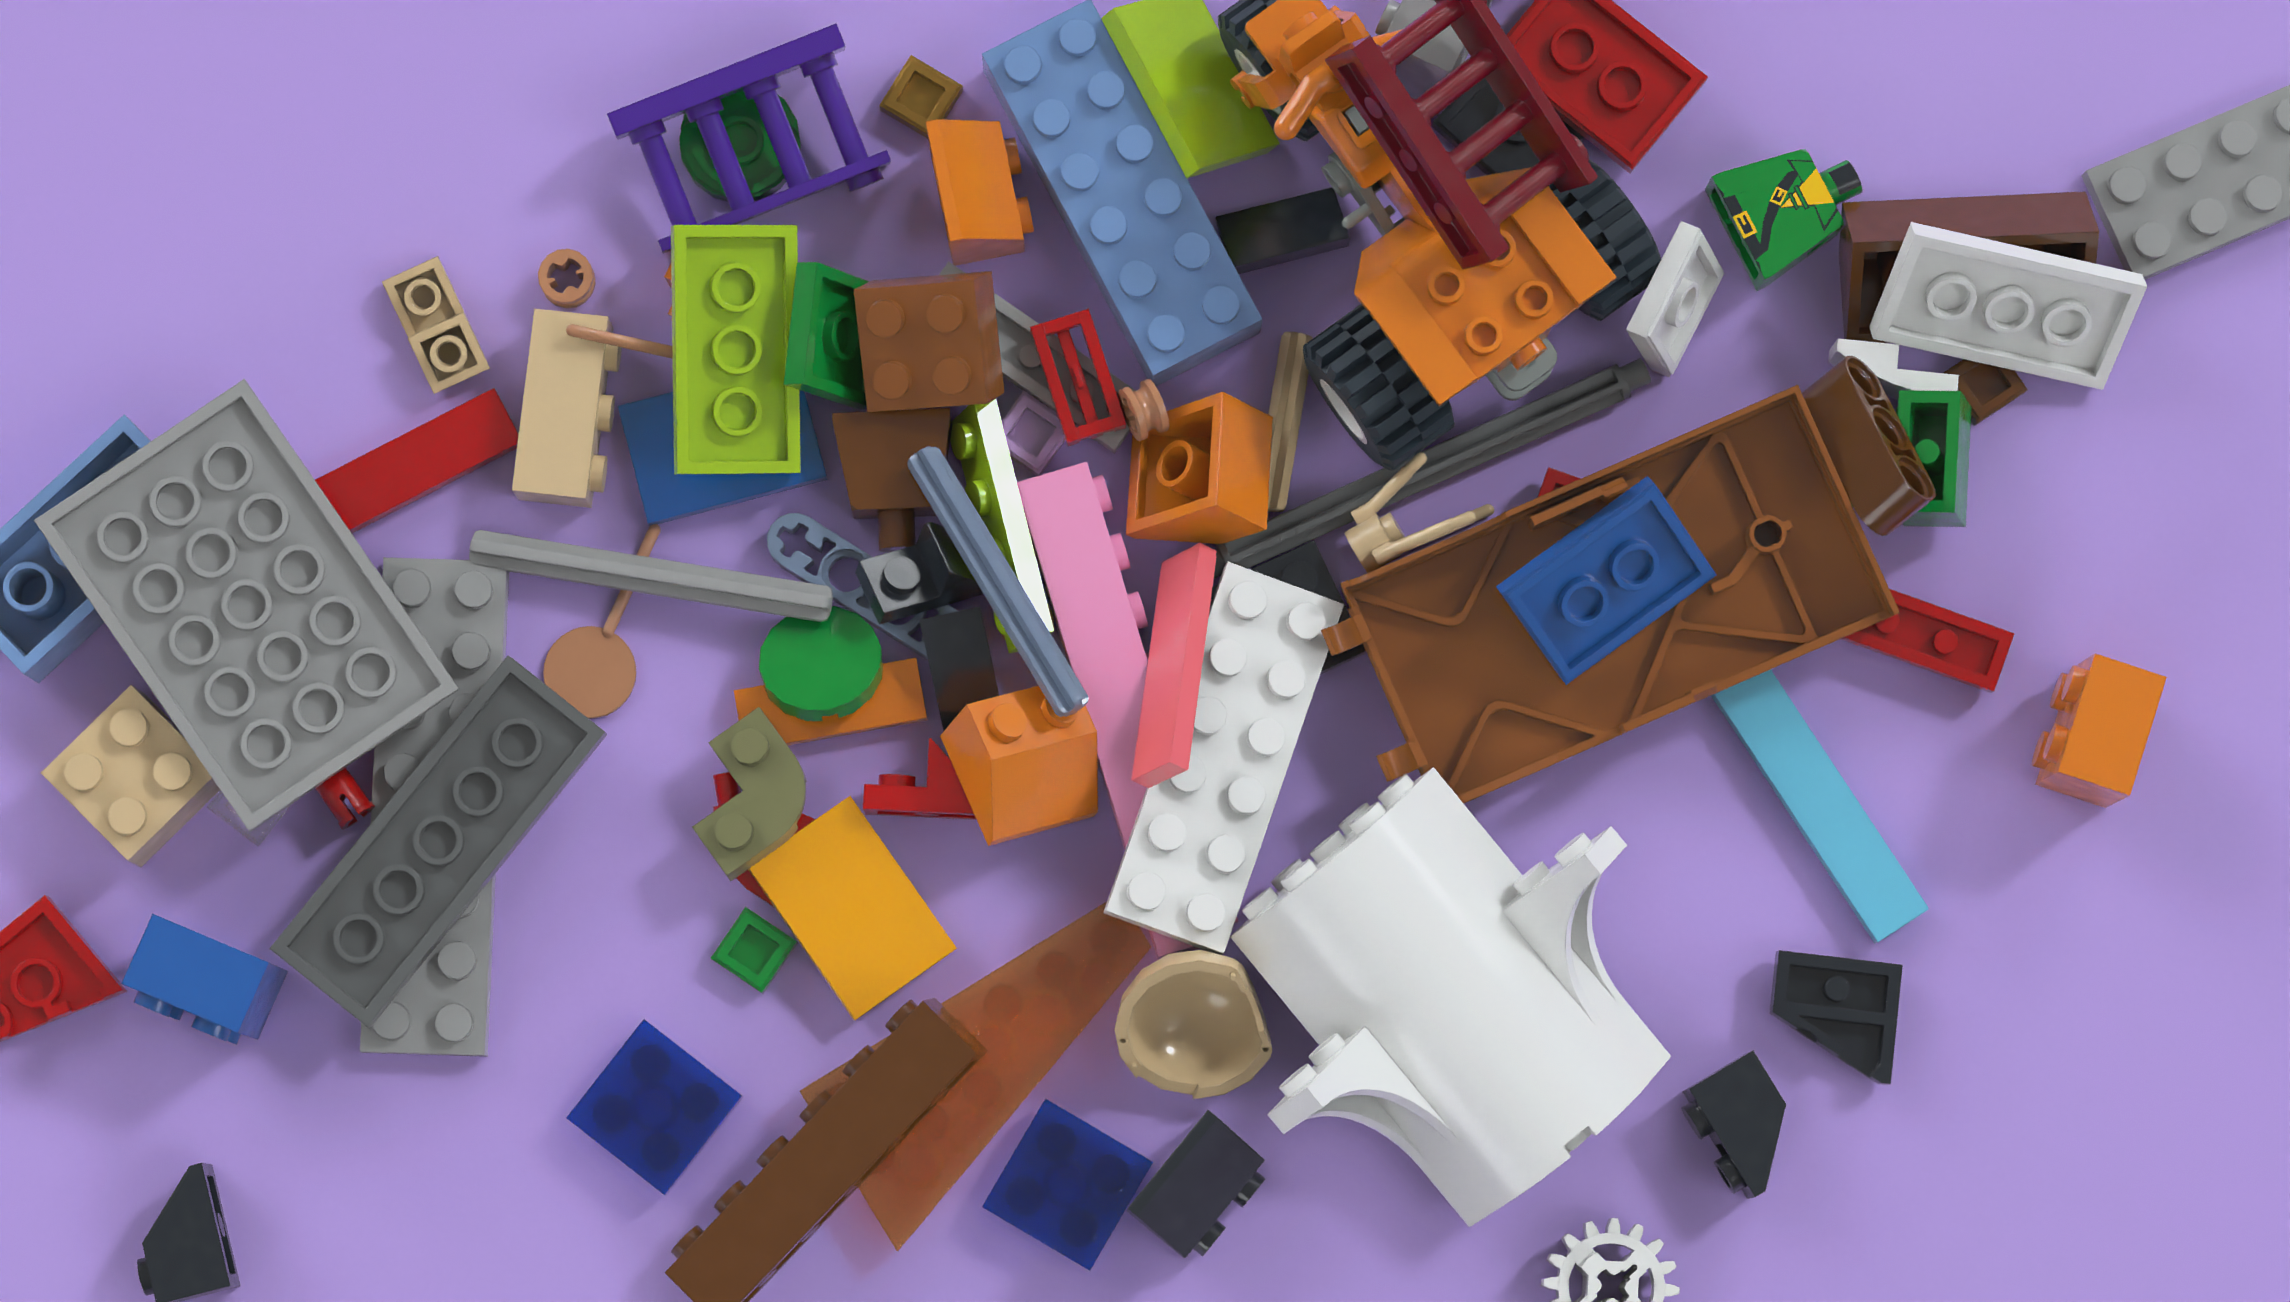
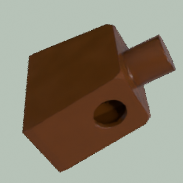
(876, 471)

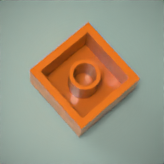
(2098, 730)

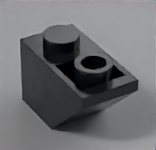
(1742, 1118)

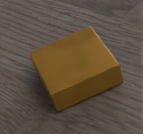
(920, 96)

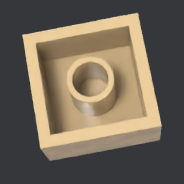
(133, 776)

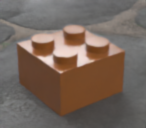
(929, 341)

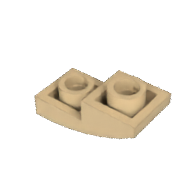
(436, 324)

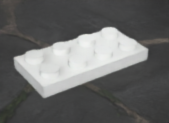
(2007, 306)

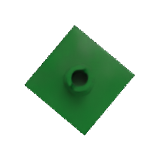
(825, 336)

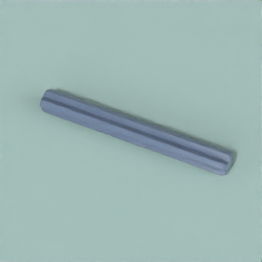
(997, 581)

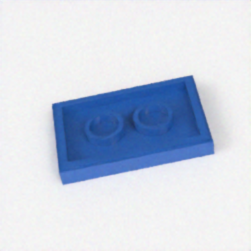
(675, 496)
(1606, 580)

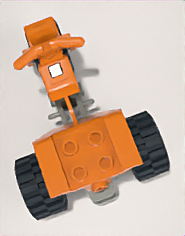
(1422, 317)

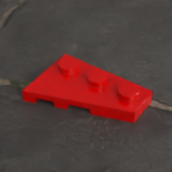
(48, 970)

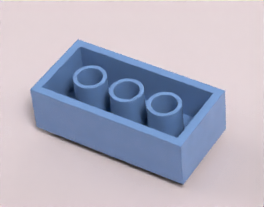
(40, 601)

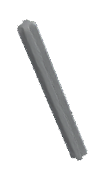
(651, 576)

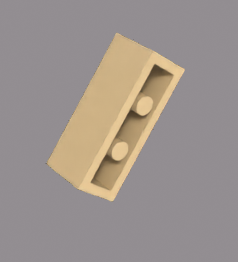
(564, 411)

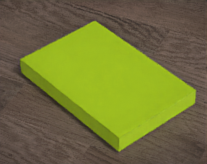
(1186, 83)

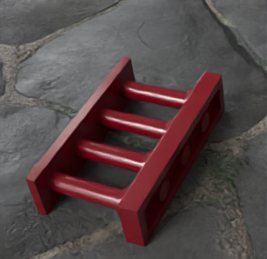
(1428, 169)

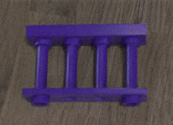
(759, 81)

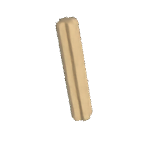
(1286, 410)

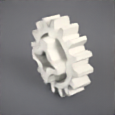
(1591, 1264)

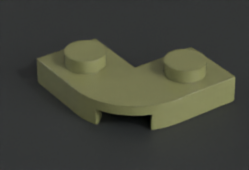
(770, 797)

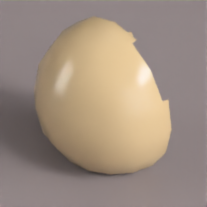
(1193, 1025)

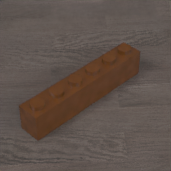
(827, 1157)

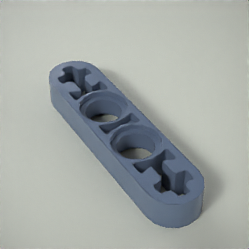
(853, 601)

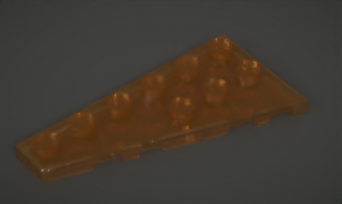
(1026, 1022)

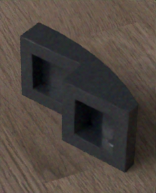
(958, 661)

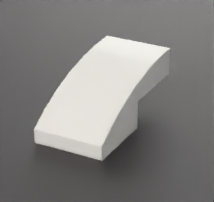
(1883, 361)

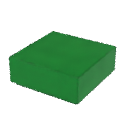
(754, 950)

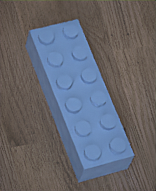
(1121, 193)

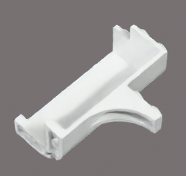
(1450, 994)

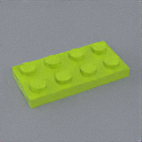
(732, 349)

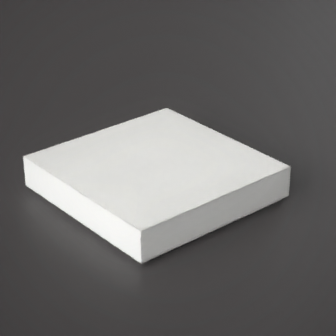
(1675, 300)

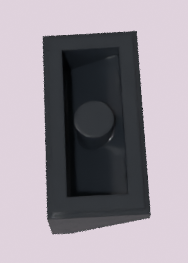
(1283, 230)

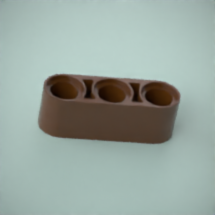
(1868, 446)

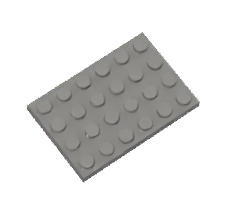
(246, 605)

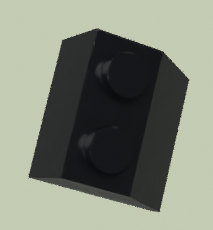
(1197, 1186)

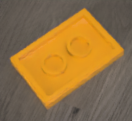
(852, 908)

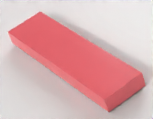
(1174, 666)

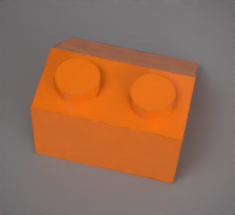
(977, 189)
(1202, 475)
(1024, 764)

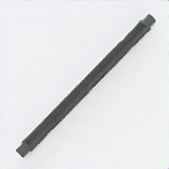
(1442, 463)

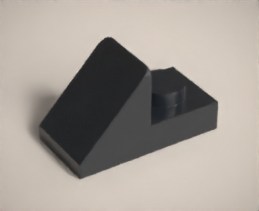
(916, 577)

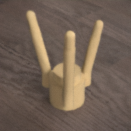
(1382, 540)

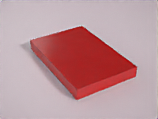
(1605, 74)

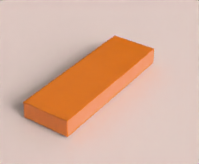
(894, 703)

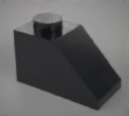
(189, 1243)

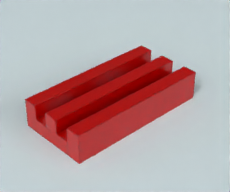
(1093, 427)

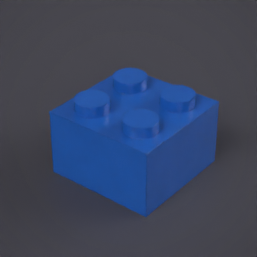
(205, 977)

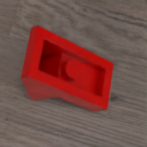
(900, 797)

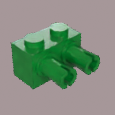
(1940, 433)

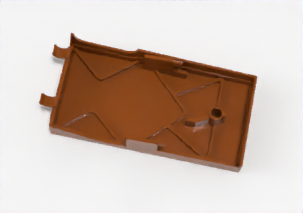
(1483, 695)

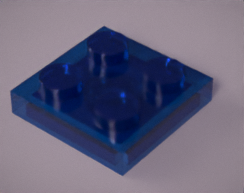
(654, 1107)
(1067, 1184)

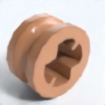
(561, 260)
(1143, 409)

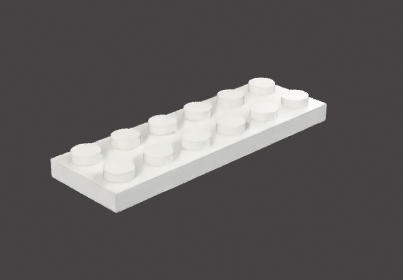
(1206, 825)

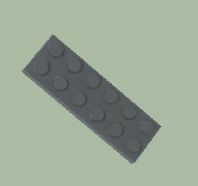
(438, 841)

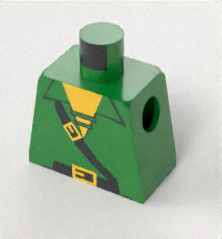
(1781, 210)

